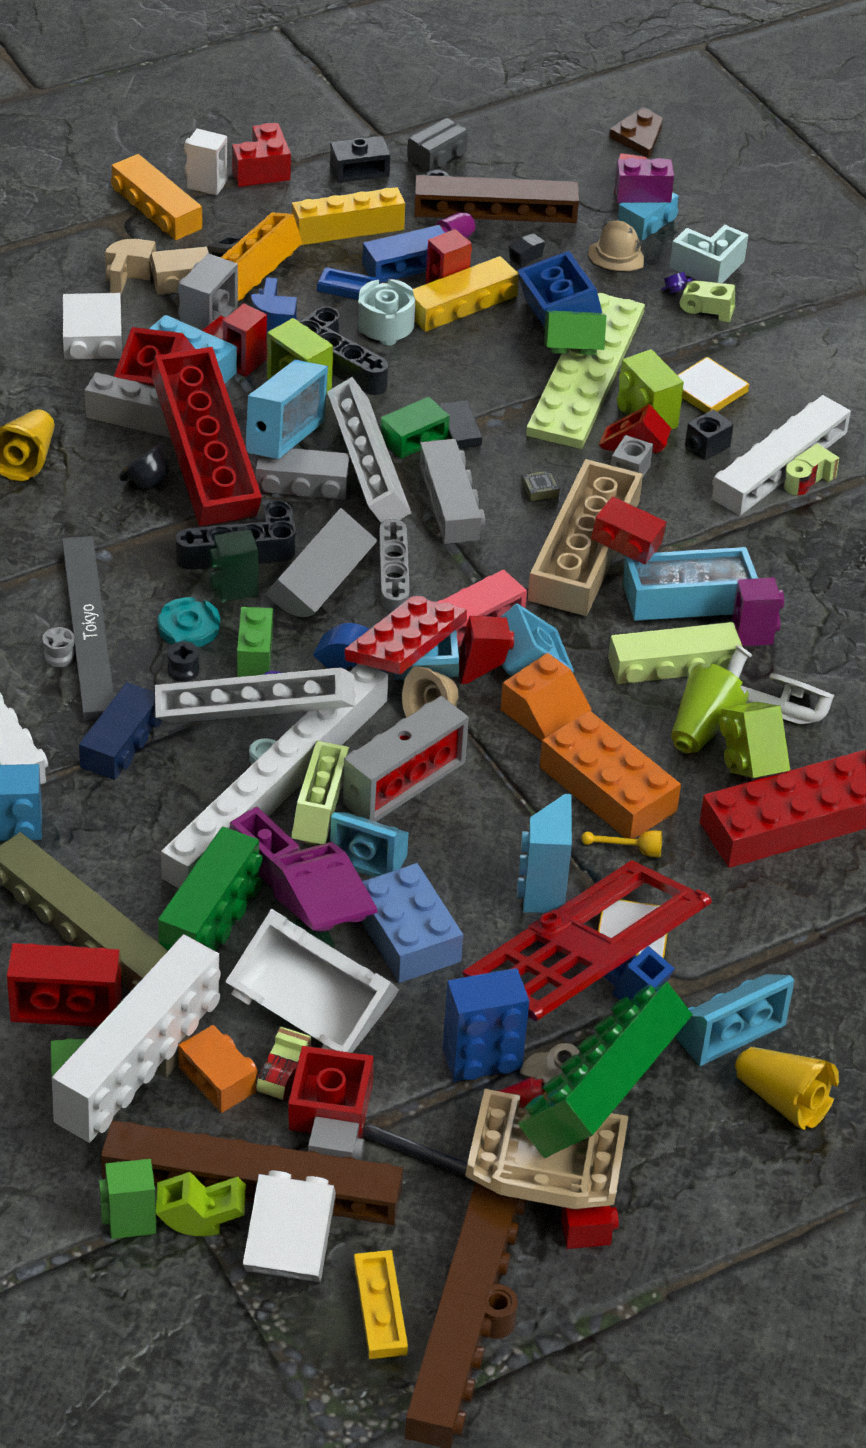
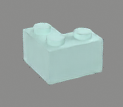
(708, 257)

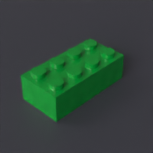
(214, 892)

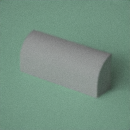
(321, 566)

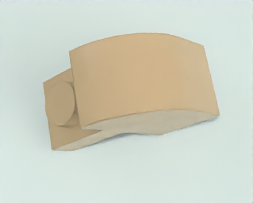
(128, 260)

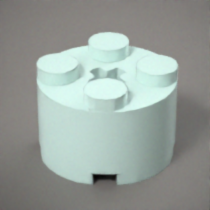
(386, 311)

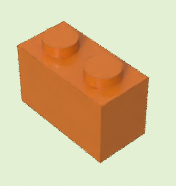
(217, 1068)

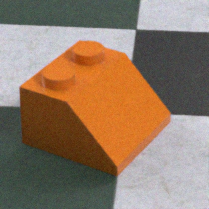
(543, 697)

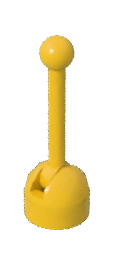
(648, 843)

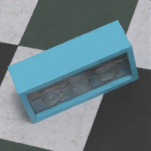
(286, 409)
(686, 583)

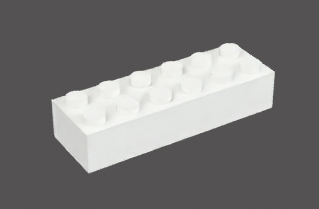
(136, 1039)

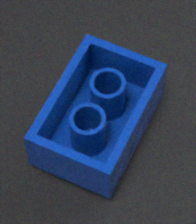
(558, 286)
(485, 1024)

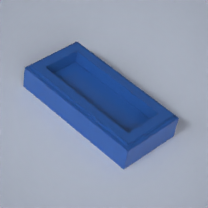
(342, 283)

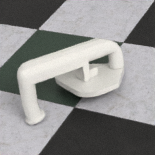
(790, 711)

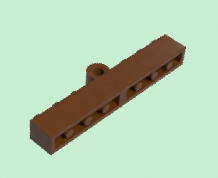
(469, 1309)

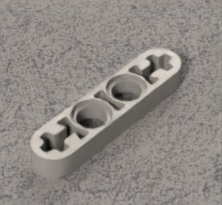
(393, 564)

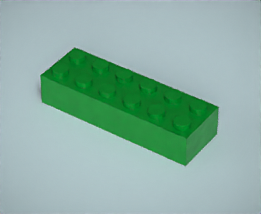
(604, 1069)

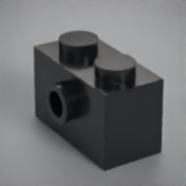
(360, 159)

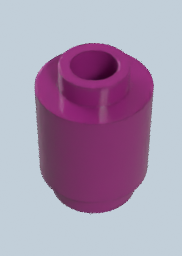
(460, 221)

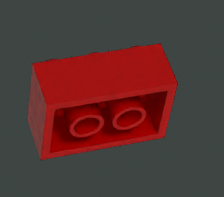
(63, 984)

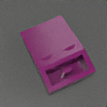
(320, 887)

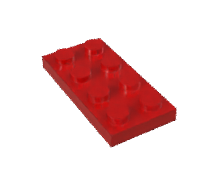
(406, 635)

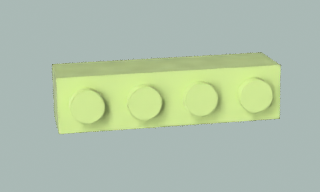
(671, 651)
(319, 793)

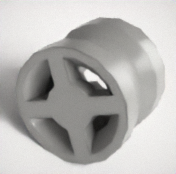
(58, 647)

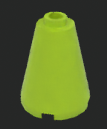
(701, 706)

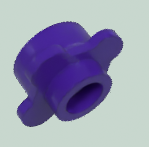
(676, 282)

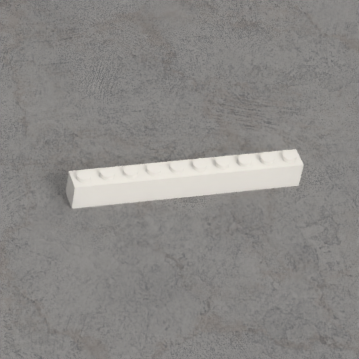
(275, 773)

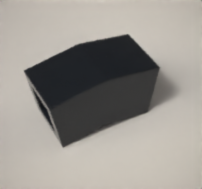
(526, 249)

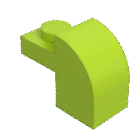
(199, 1209)

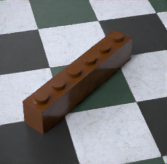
(497, 198)

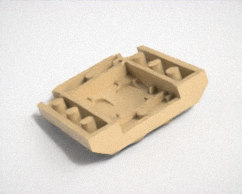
(513, 1167)

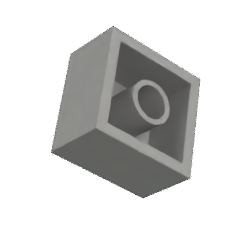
(208, 291)

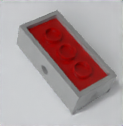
(405, 759)

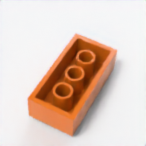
(609, 775)

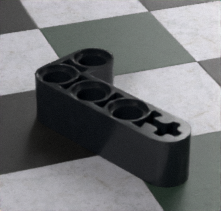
(349, 358)
(272, 537)

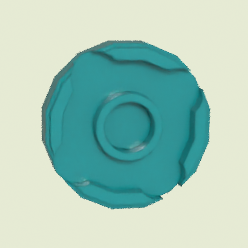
(189, 621)

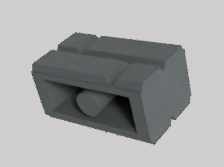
(437, 144)

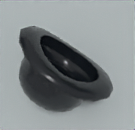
(147, 469)

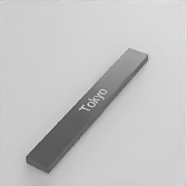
(88, 626)

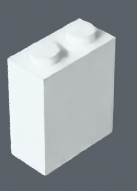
(92, 326)
(289, 1226)

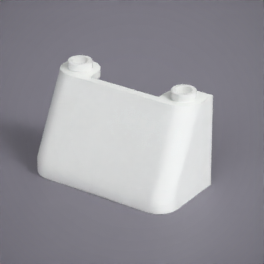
(310, 984)

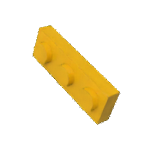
(380, 1304)

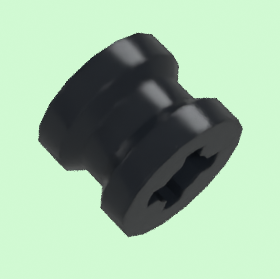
(183, 661)

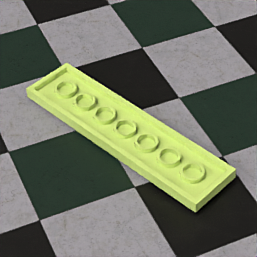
(583, 380)

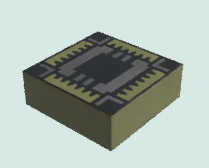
(540, 485)

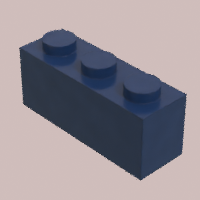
(119, 732)

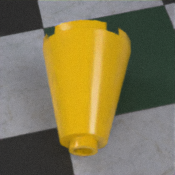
(25, 445)
(789, 1083)

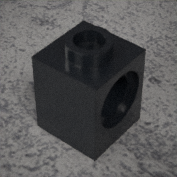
(709, 434)

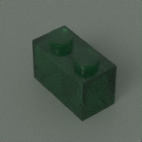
(234, 565)

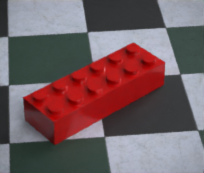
(206, 436)
(787, 810)

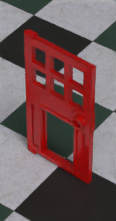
(566, 933)

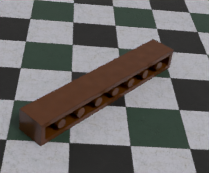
(362, 1187)

